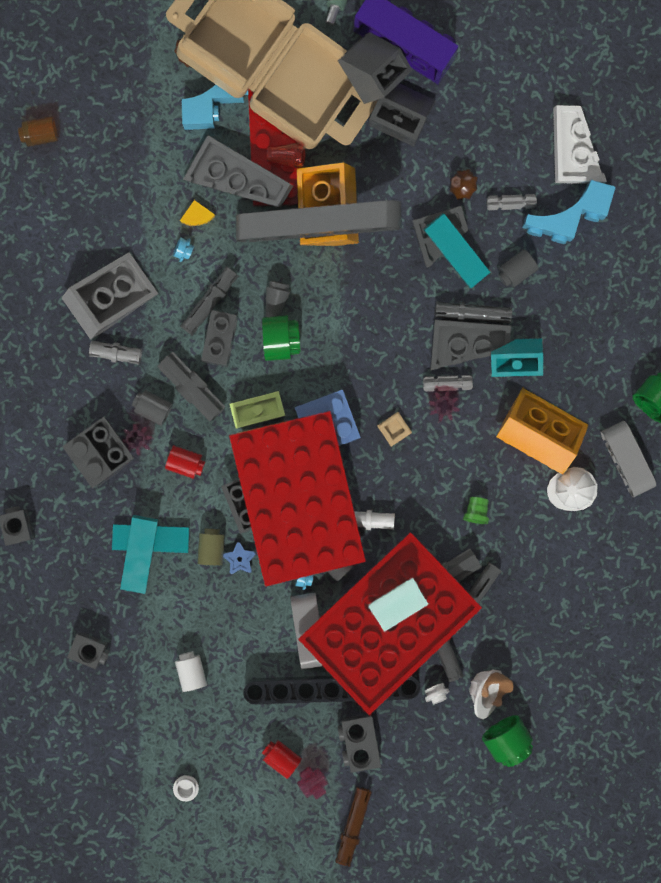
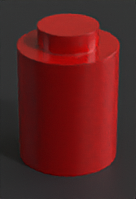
(185, 462)
(281, 758)

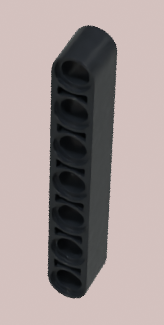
(319, 693)

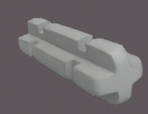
(510, 202)
(447, 383)

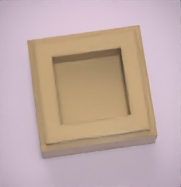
(394, 429)

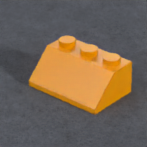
(327, 187)
(543, 431)

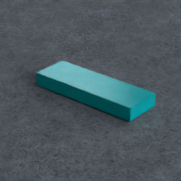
(456, 250)
(167, 538)
(139, 554)

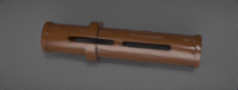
(350, 837)

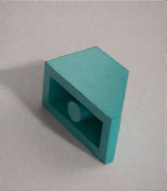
(518, 358)

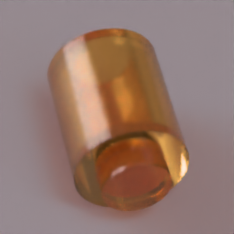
(38, 131)

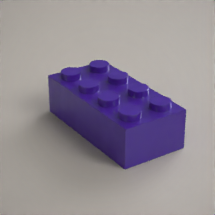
(419, 42)

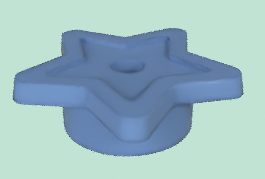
(236, 565)

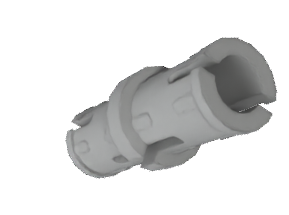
(115, 352)

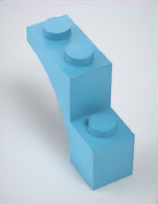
(200, 110)
(563, 226)

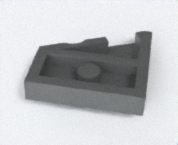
(428, 249)

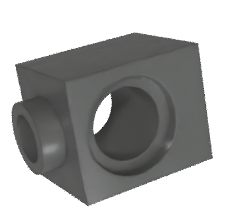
(10, 536)
(78, 654)

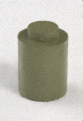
(211, 547)

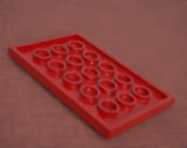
(297, 498)
(377, 662)

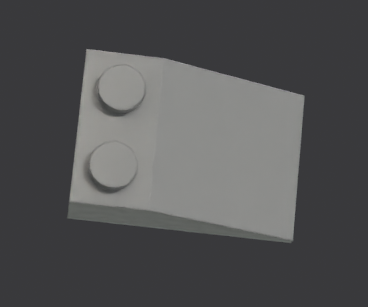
(109, 295)

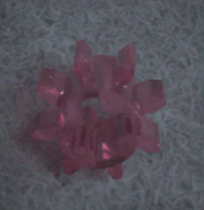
(450, 402)
(142, 444)
(312, 782)

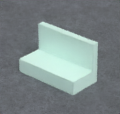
(398, 604)

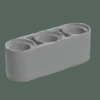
(629, 458)
(305, 615)

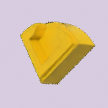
(197, 215)

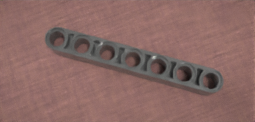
(319, 221)

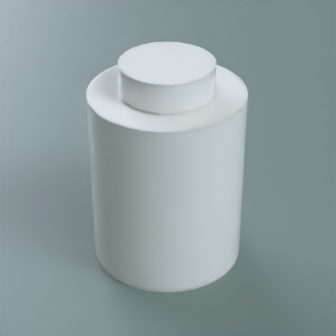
(190, 672)

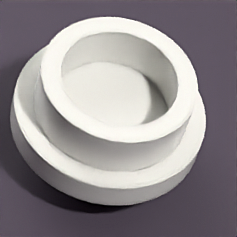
(436, 693)
(186, 788)

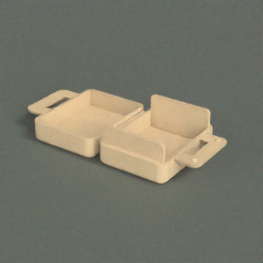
(286, 67)

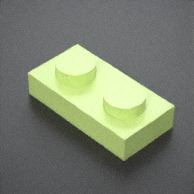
(257, 409)

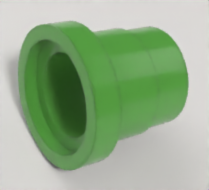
(477, 511)

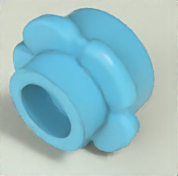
(183, 249)
(302, 582)

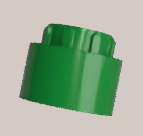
(280, 338)
(649, 397)
(508, 741)

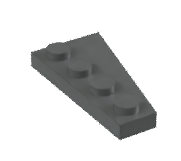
(232, 173)

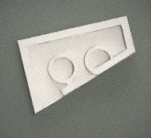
(573, 148)

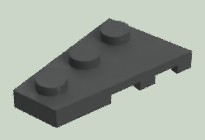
(465, 341)

